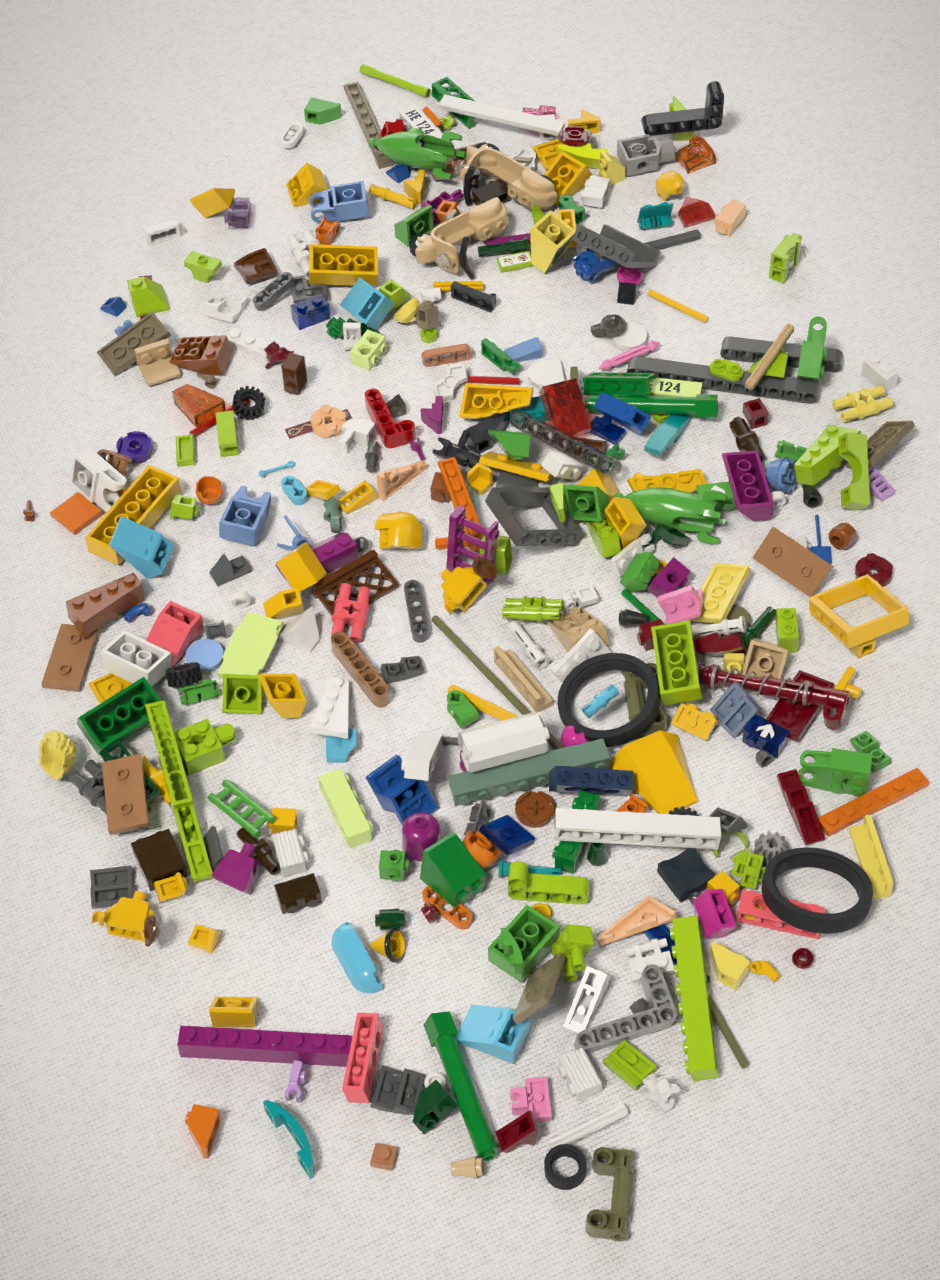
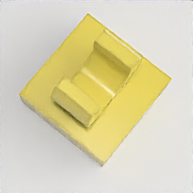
(733, 660)

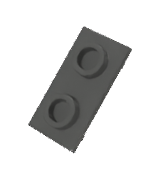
(479, 815)

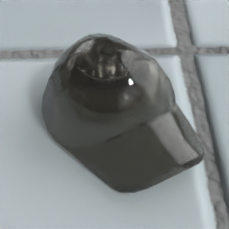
(610, 326)

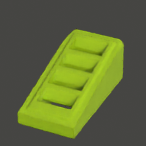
(558, 500)

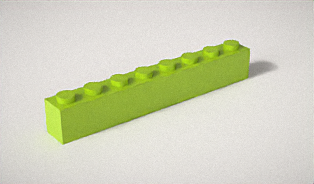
(695, 999)

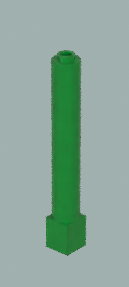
(701, 406)
(442, 1034)

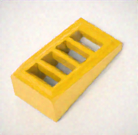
(359, 490)

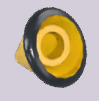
(390, 945)

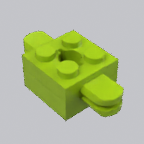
(208, 750)

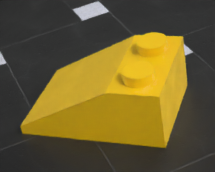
(568, 175)

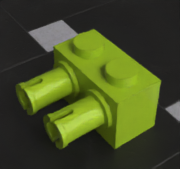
(575, 945)

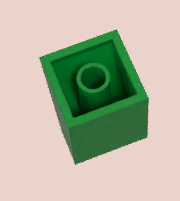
(451, 870)

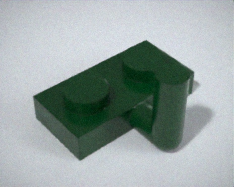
(670, 536)

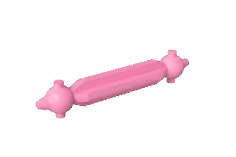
(625, 357)

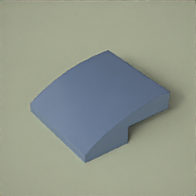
(734, 709)

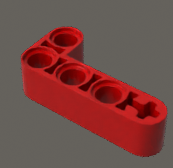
(390, 433)

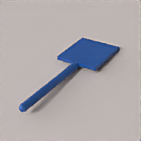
(822, 551)

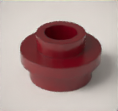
(429, 912)
(802, 953)

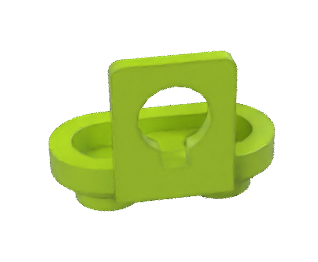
(726, 370)

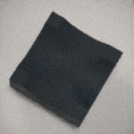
(685, 873)

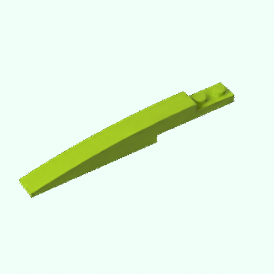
(178, 791)

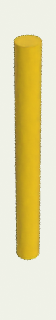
(678, 306)

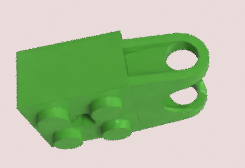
(813, 352)
(837, 771)

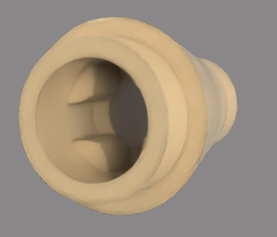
(469, 1167)

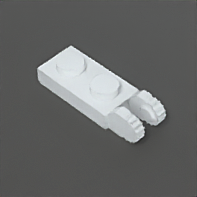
(623, 558)

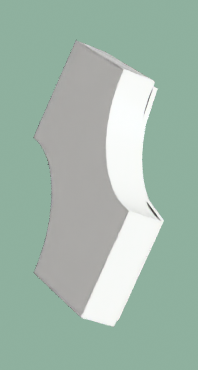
(455, 376)

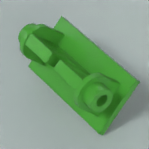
(788, 450)
(205, 688)

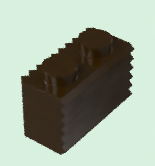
(489, 191)
(298, 893)

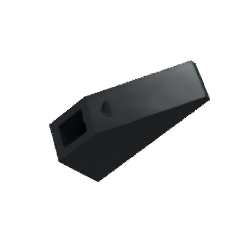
(479, 439)

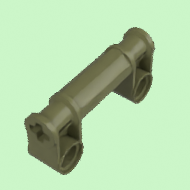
(633, 690)
(621, 1194)

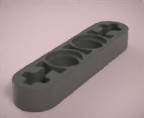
(416, 611)

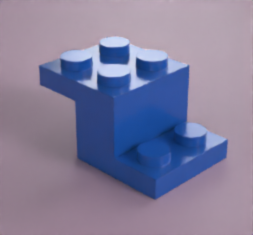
(398, 793)

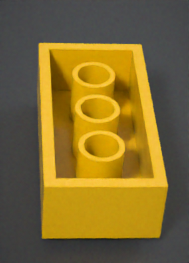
(342, 264)

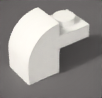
(356, 431)

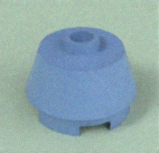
(781, 475)

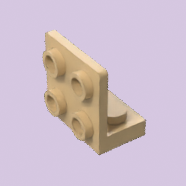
(154, 362)

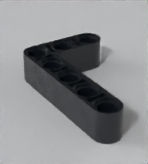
(691, 119)

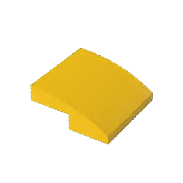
(547, 152)

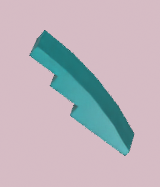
(666, 434)

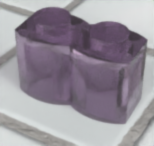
(239, 213)

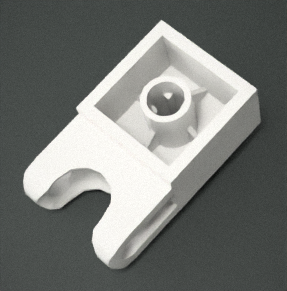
(96, 478)

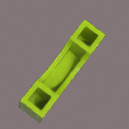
(854, 449)

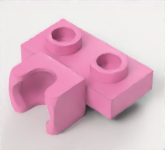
(533, 1098)

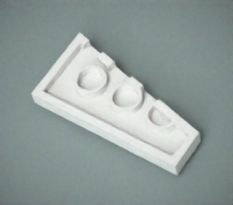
(333, 710)

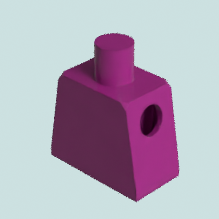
(238, 869)

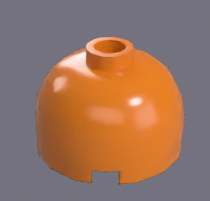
(482, 849)

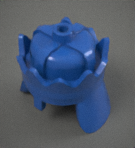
(589, 266)

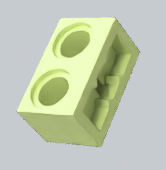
(368, 350)

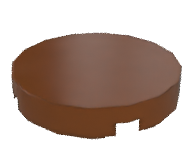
(534, 809)

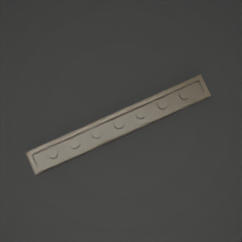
(366, 121)

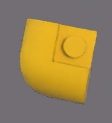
(399, 531)

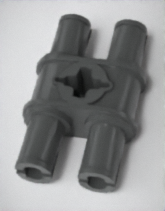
(94, 787)

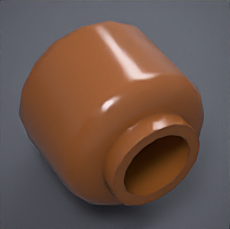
(842, 536)

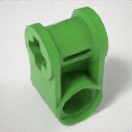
(461, 709)

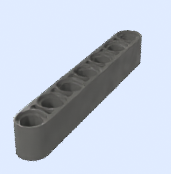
(752, 350)

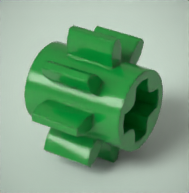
(335, 327)

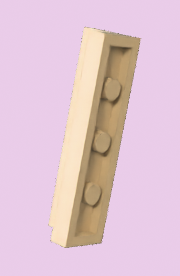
(522, 679)

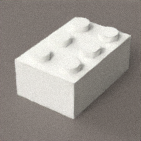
(135, 658)

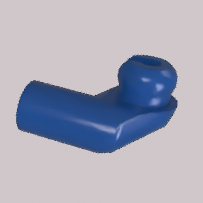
(135, 610)

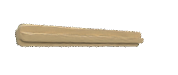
(769, 357)

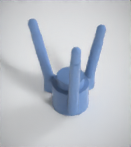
(297, 540)

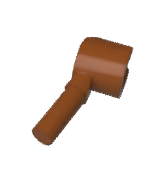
(29, 514)

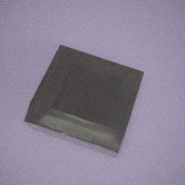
(396, 406)

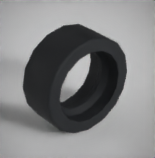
(565, 1150)

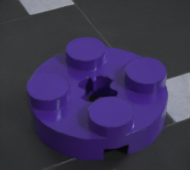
(137, 438)

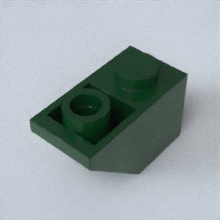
(432, 1106)

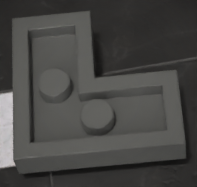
(301, 291)

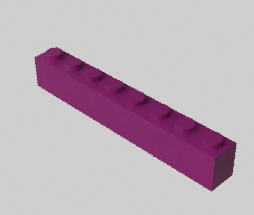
(264, 1045)

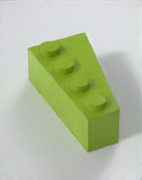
(821, 456)

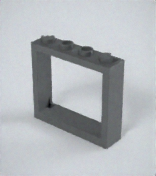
(502, 497)

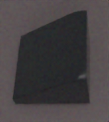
(626, 293)

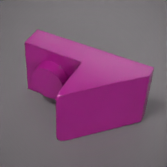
(434, 416)

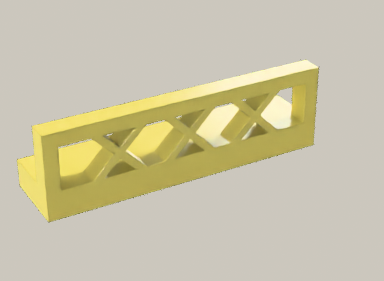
(871, 857)

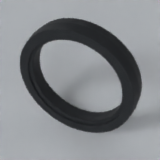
(604, 663)
(813, 921)

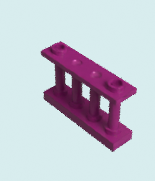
(457, 534)

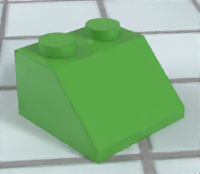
(414, 224)
(512, 443)
(586, 502)

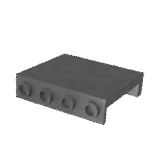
(618, 246)

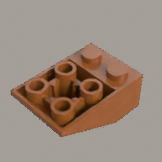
(203, 354)

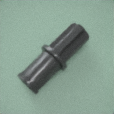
(372, 456)

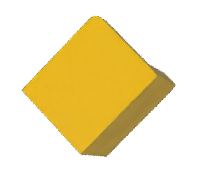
(480, 478)

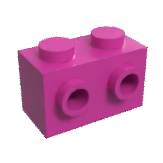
(714, 913)

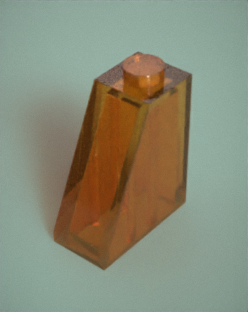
(197, 404)

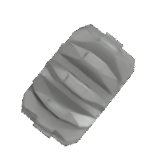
(770, 845)

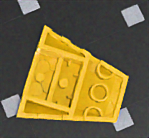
(658, 771)

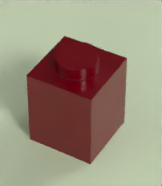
(645, 634)

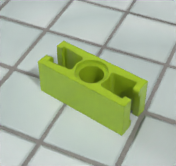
(226, 433)

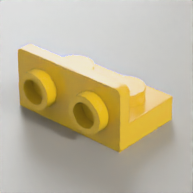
(694, 722)

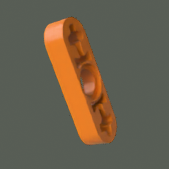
(451, 915)

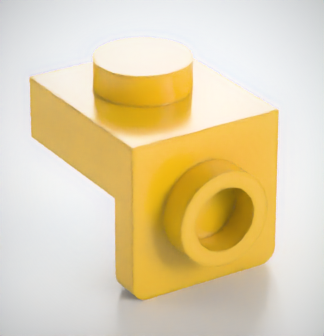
(170, 888)

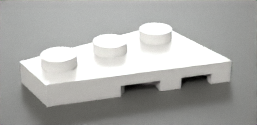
(587, 647)

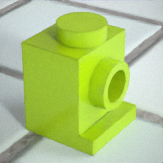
(184, 507)

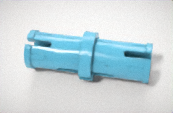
(600, 701)

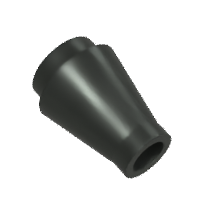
(810, 496)
(630, 618)

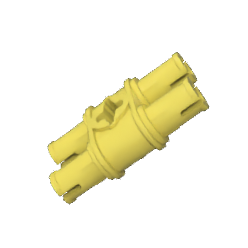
(862, 403)

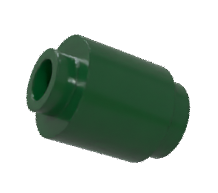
(390, 918)

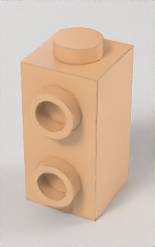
(730, 217)

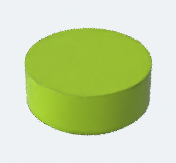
(429, 335)

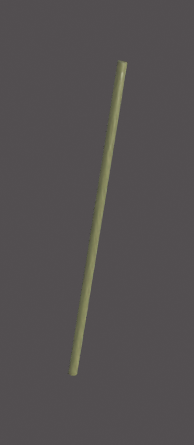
(488, 674)

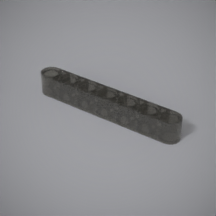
(573, 443)

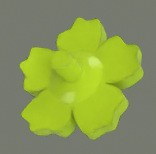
(446, 122)

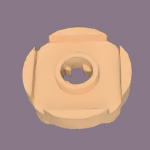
(325, 414)

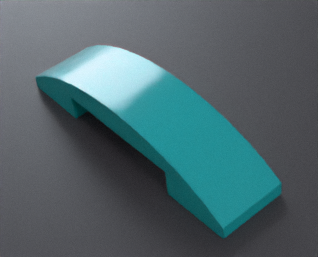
(279, 1117)

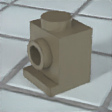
(427, 315)

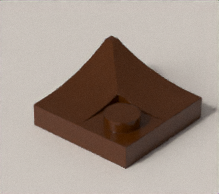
(256, 266)

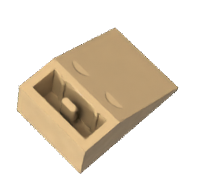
(574, 626)

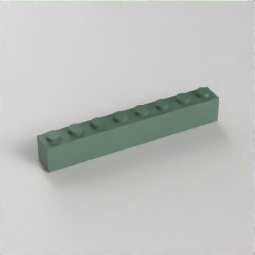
(525, 773)

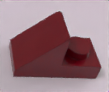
(517, 1132)

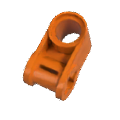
(327, 231)

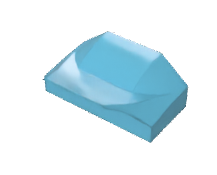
(339, 748)

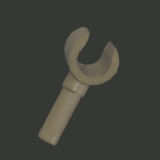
(209, 381)

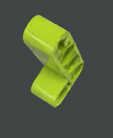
(546, 887)

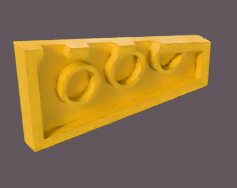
(682, 481)

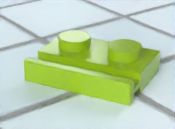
(629, 1064)

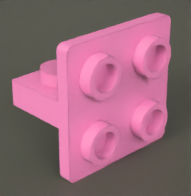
(681, 604)

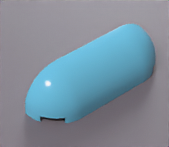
(355, 959)

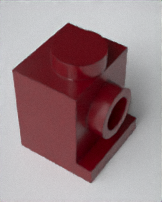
(755, 413)

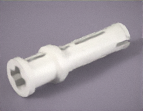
(725, 627)
(532, 650)

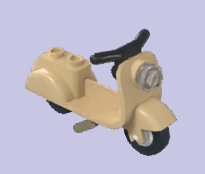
(522, 182)
(450, 240)

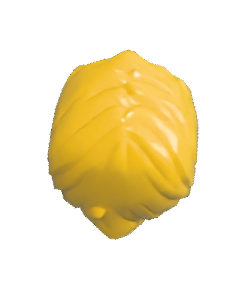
(669, 184)

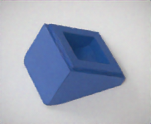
(398, 173)
(114, 306)

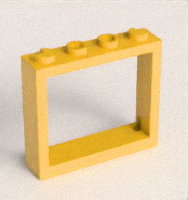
(822, 603)

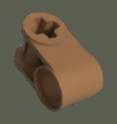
(116, 460)

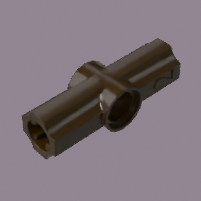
(745, 438)

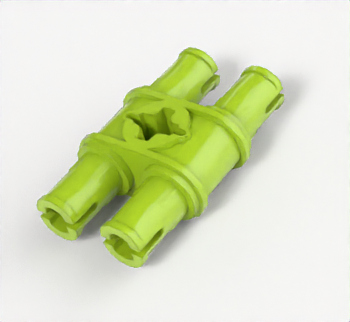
(532, 608)

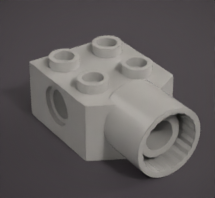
(644, 153)

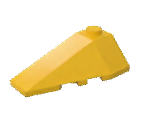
(488, 400)

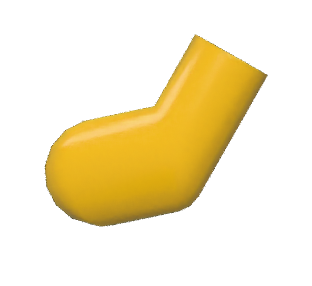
(764, 968)

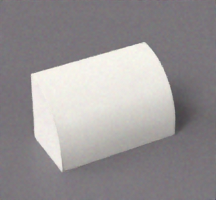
(161, 232)

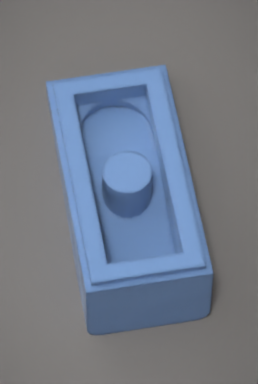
(526, 350)

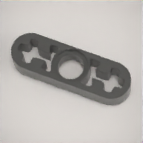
(261, 300)

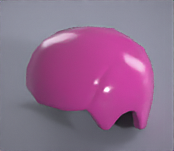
(629, 275)
(570, 738)

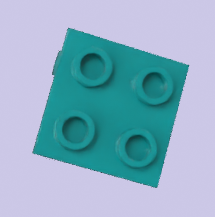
(650, 213)

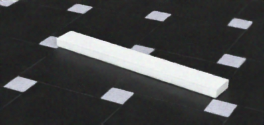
(501, 115)

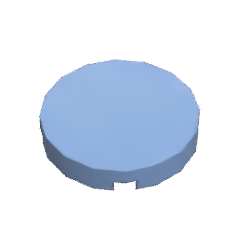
(206, 653)

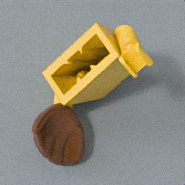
(465, 584)
(130, 919)

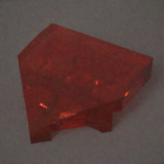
(695, 212)

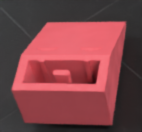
(175, 630)

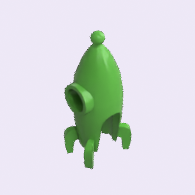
(429, 154)
(679, 510)

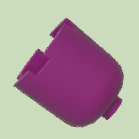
(418, 834)

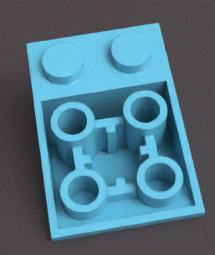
(367, 304)
(141, 547)
(493, 1032)

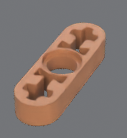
(458, 357)

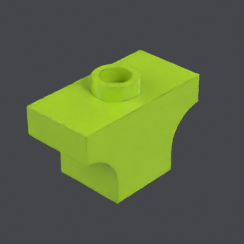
(202, 266)
(395, 293)

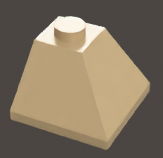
(765, 659)

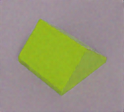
(242, 694)

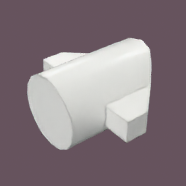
(430, 294)

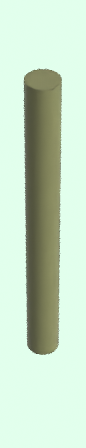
(728, 1034)

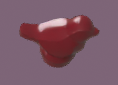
(276, 353)

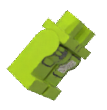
(785, 257)

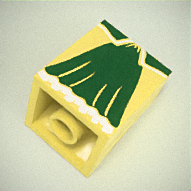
(549, 241)

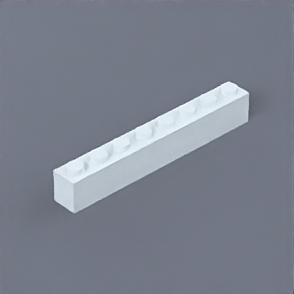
(637, 828)

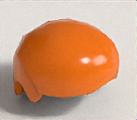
(209, 490)

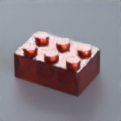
(565, 407)

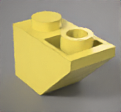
(611, 168)
(728, 966)

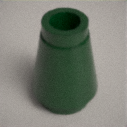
(597, 854)

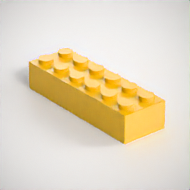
(141, 502)

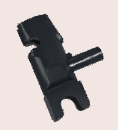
(463, 455)

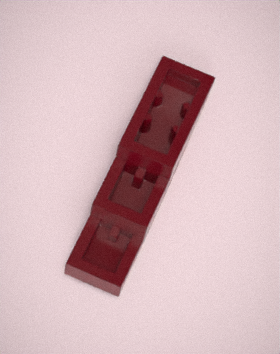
(800, 807)

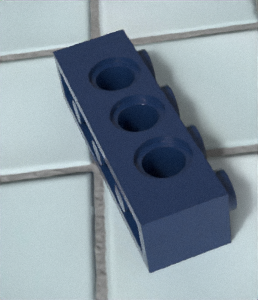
(591, 780)

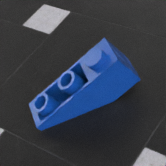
(622, 413)

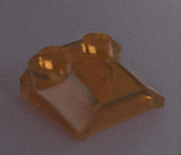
(695, 155)

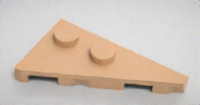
(394, 479)
(642, 917)

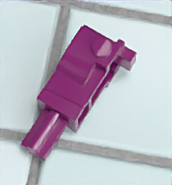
(435, 203)

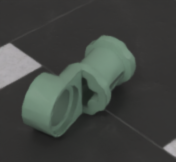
(332, 515)

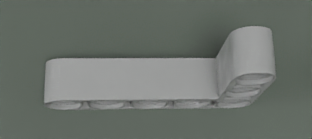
(633, 1021)

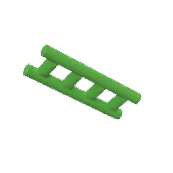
(241, 818)

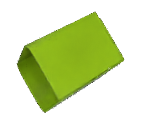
(503, 554)

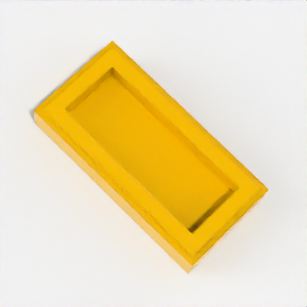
(322, 489)

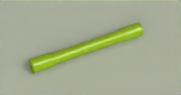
(417, 89)

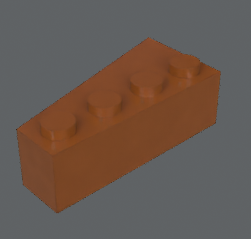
(104, 603)

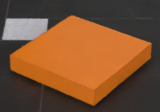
(76, 513)

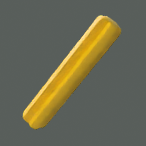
(446, 286)

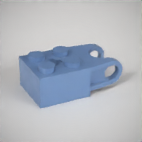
(341, 202)
(244, 517)

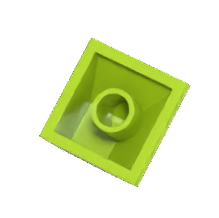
(147, 296)
(777, 367)

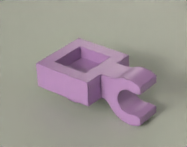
(296, 1077)

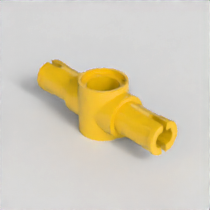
(157, 778)

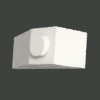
(587, 999)

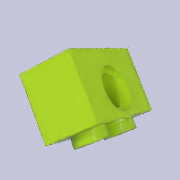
(787, 628)

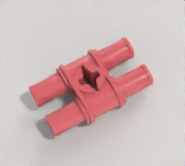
(344, 606)

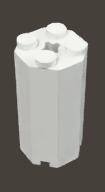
(503, 742)

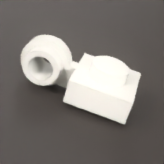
(583, 595)

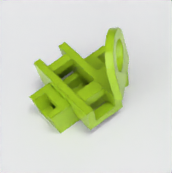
(752, 868)

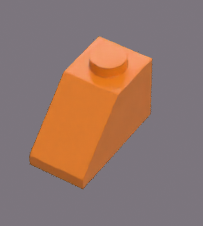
(203, 1126)

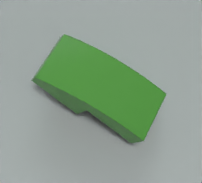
(868, 744)
(511, 950)

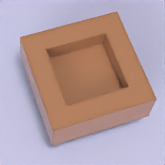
(383, 1156)

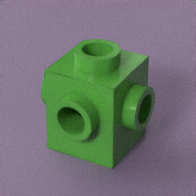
(393, 865)

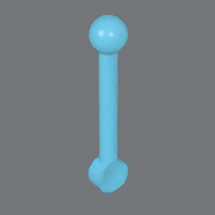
(290, 464)

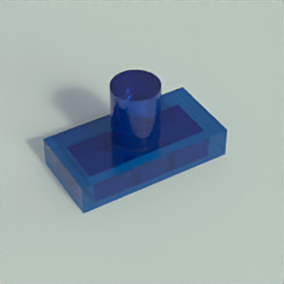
(607, 430)

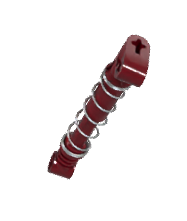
(804, 692)

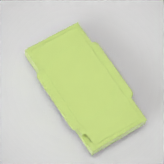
(250, 645)

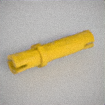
(387, 194)

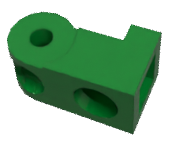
(567, 202)

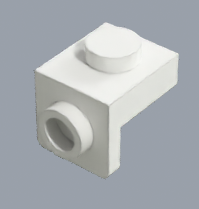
(352, 334)

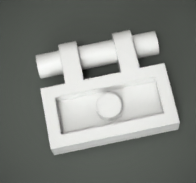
(660, 959)

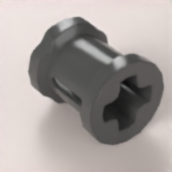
(216, 629)

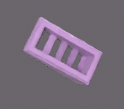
(878, 479)

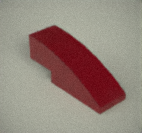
(717, 645)

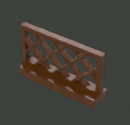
(349, 572)

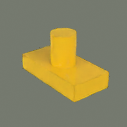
(846, 681)

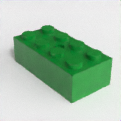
(102, 723)

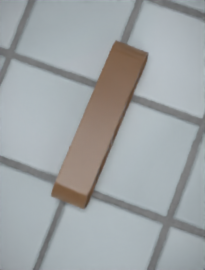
(360, 669)

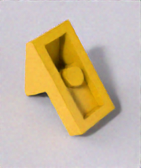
(586, 121)
(416, 187)

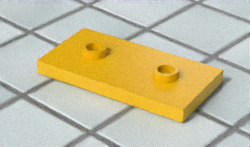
(516, 466)

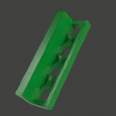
(439, 91)
(618, 383)

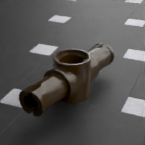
(262, 851)

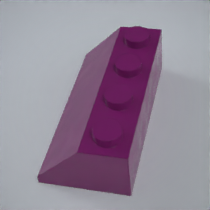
(749, 484)
(334, 552)

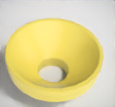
(407, 312)

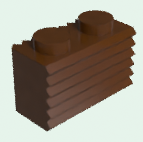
(294, 373)

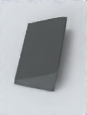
(728, 821)
(213, 847)

